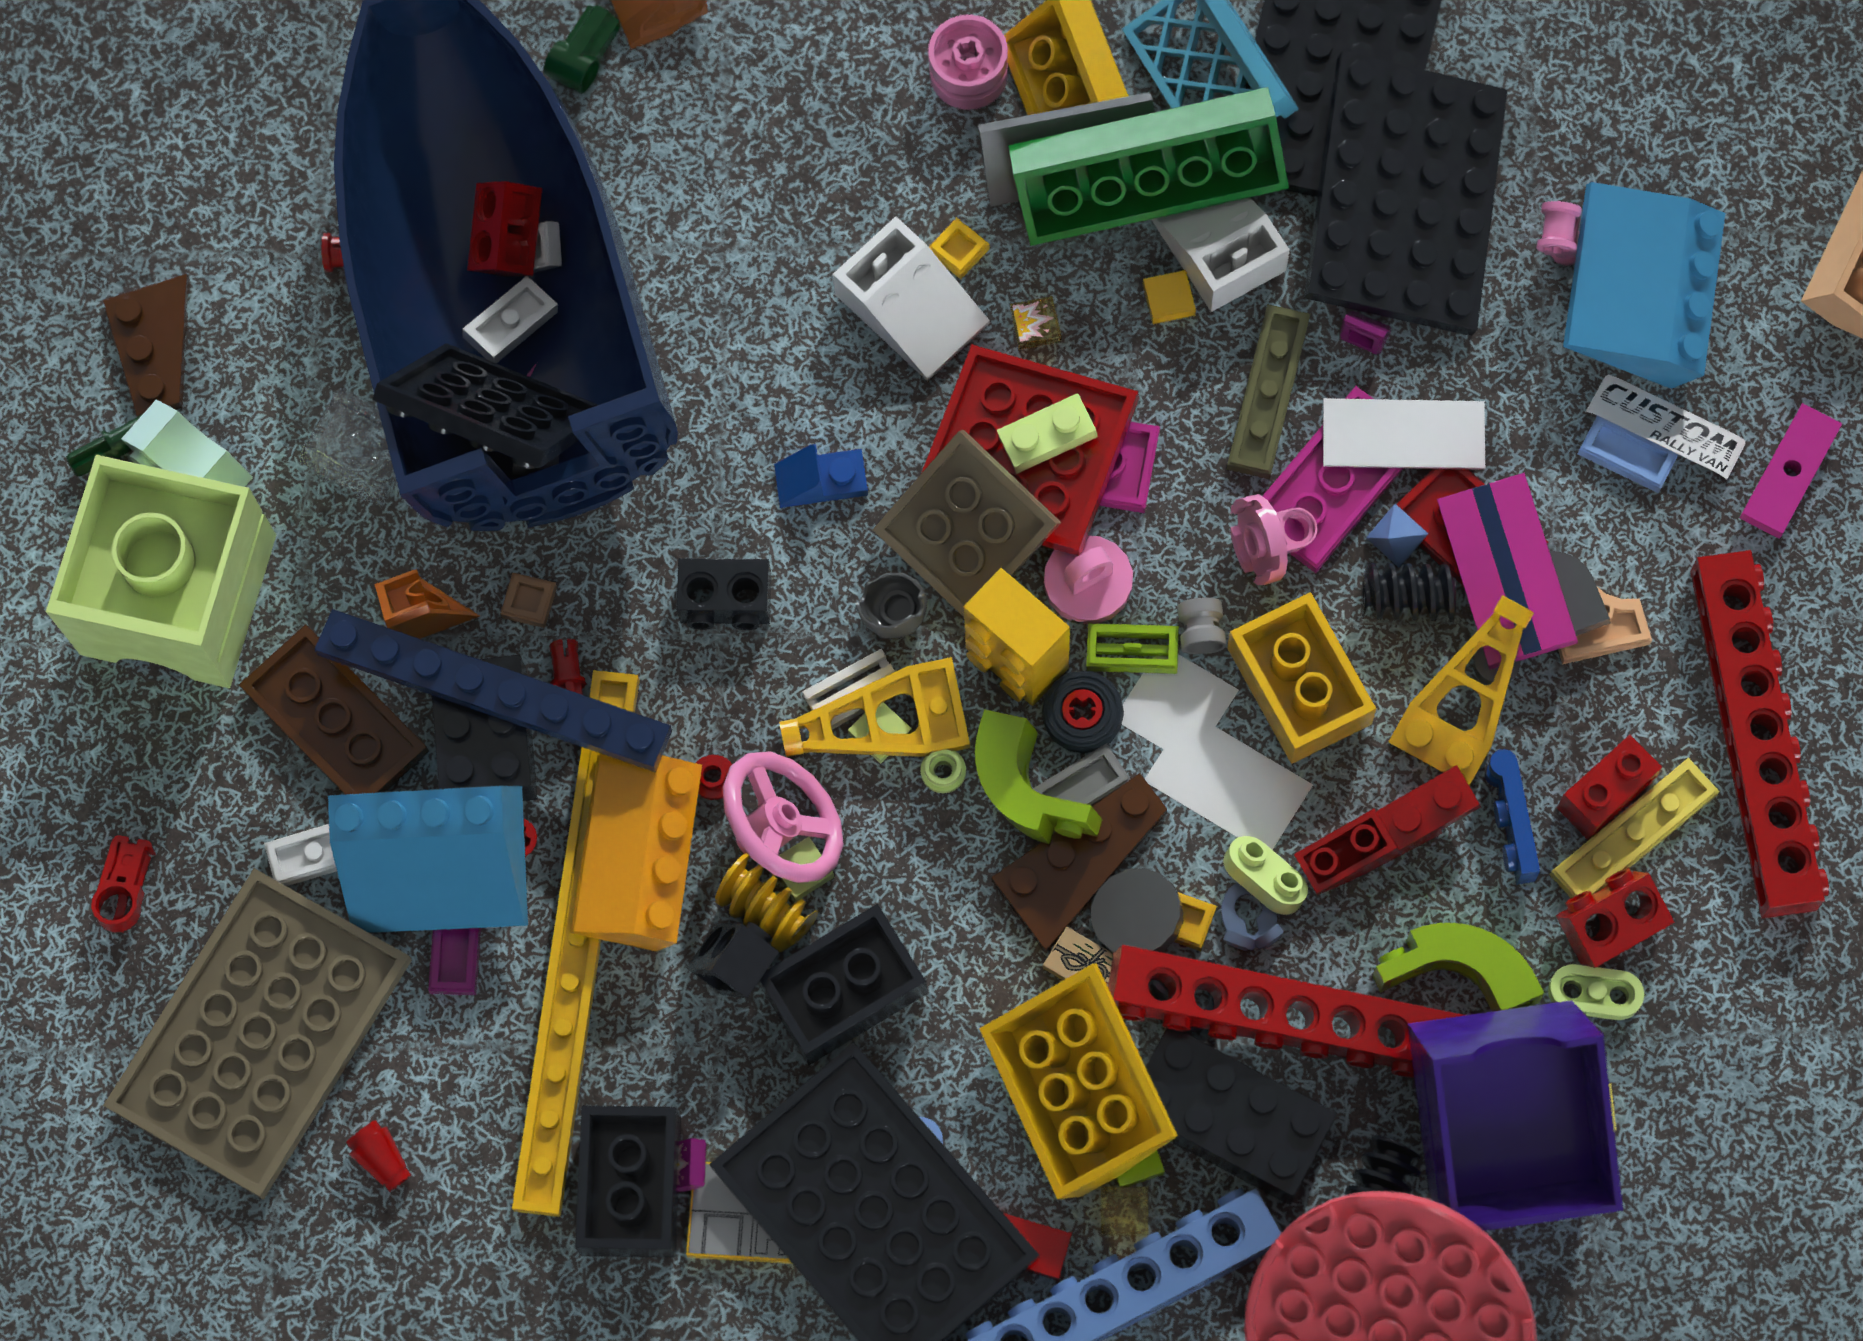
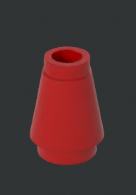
(379, 1155)

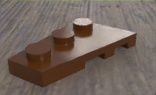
(151, 340)

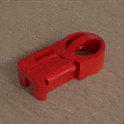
(123, 875)

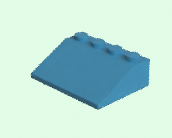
(1645, 282)
(431, 858)

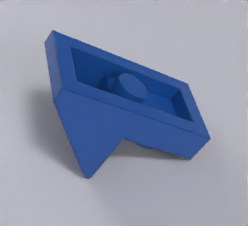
(820, 478)

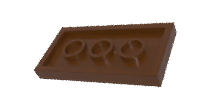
(333, 717)

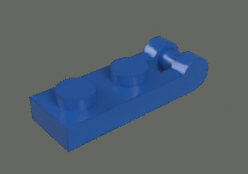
(1512, 813)

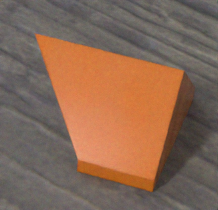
(418, 607)

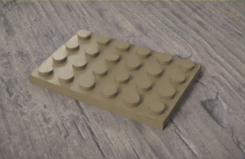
(258, 1033)

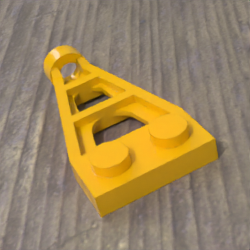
(936, 703)
(1439, 742)

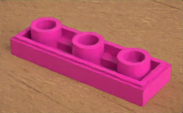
(1801, 451)

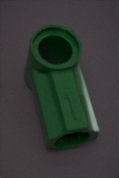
(578, 57)

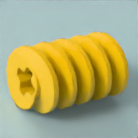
(763, 906)

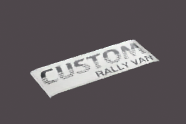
(1667, 425)

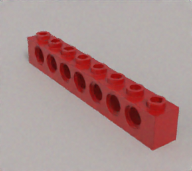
(1776, 890)
(1319, 1004)

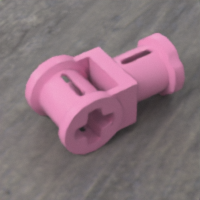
(1560, 231)

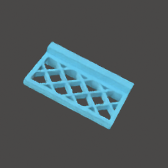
(1232, 36)

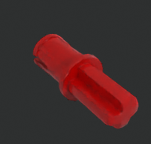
(566, 669)

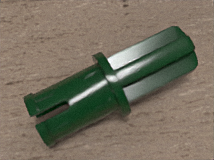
(108, 445)

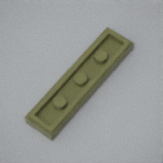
(1268, 391)

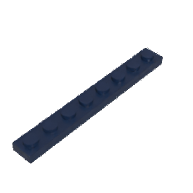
(494, 690)

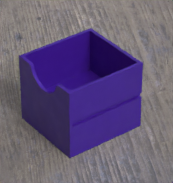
(1516, 1115)

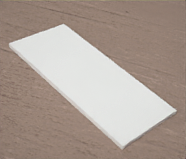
(1403, 434)

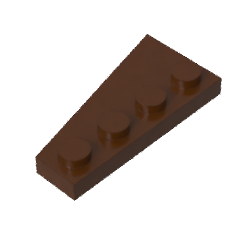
(1060, 878)

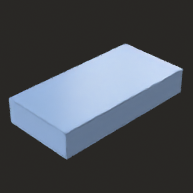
(1627, 454)

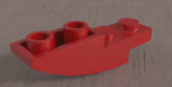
(1387, 832)

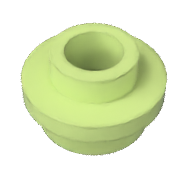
(943, 757)

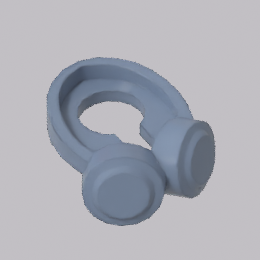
(1235, 927)

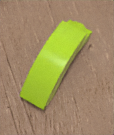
(1002, 764)
(1467, 950)

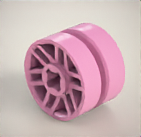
(968, 62)

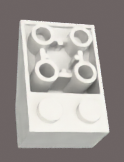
(1225, 248)
(909, 298)

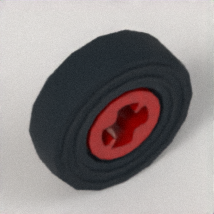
(1082, 689)

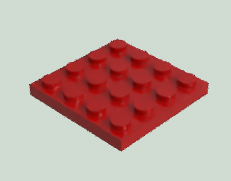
(1005, 388)

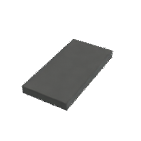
(999, 134)

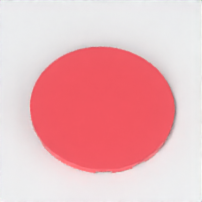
(1386, 1273)

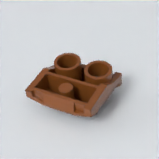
(654, 19)

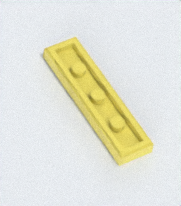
(1636, 830)

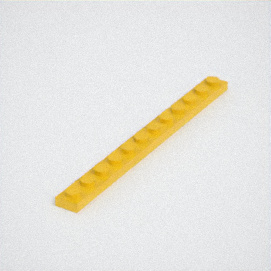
(565, 1003)

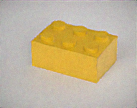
(1016, 638)
(1301, 677)

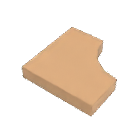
(1625, 632)

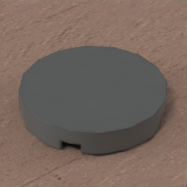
(1137, 911)

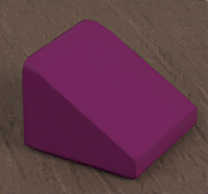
(1364, 332)

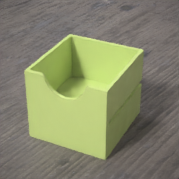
(162, 570)

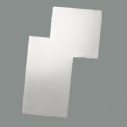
(1206, 765)

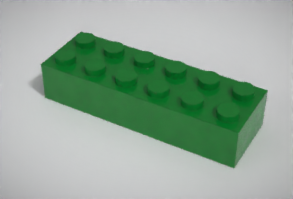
(1149, 166)

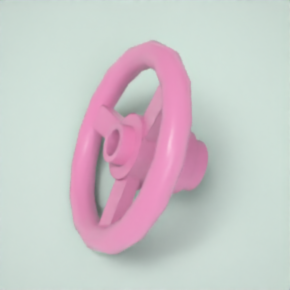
(778, 820)

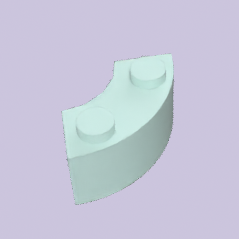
(172, 443)

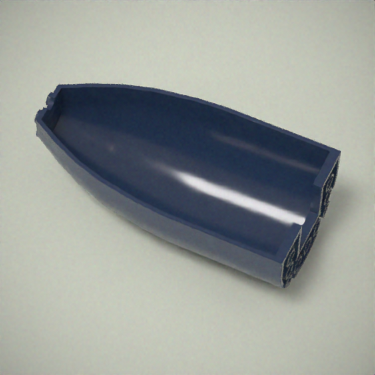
(424, 114)

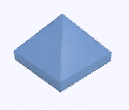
(1397, 535)

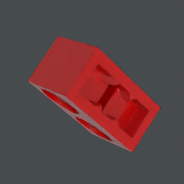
(504, 229)
(1609, 787)
(1617, 927)

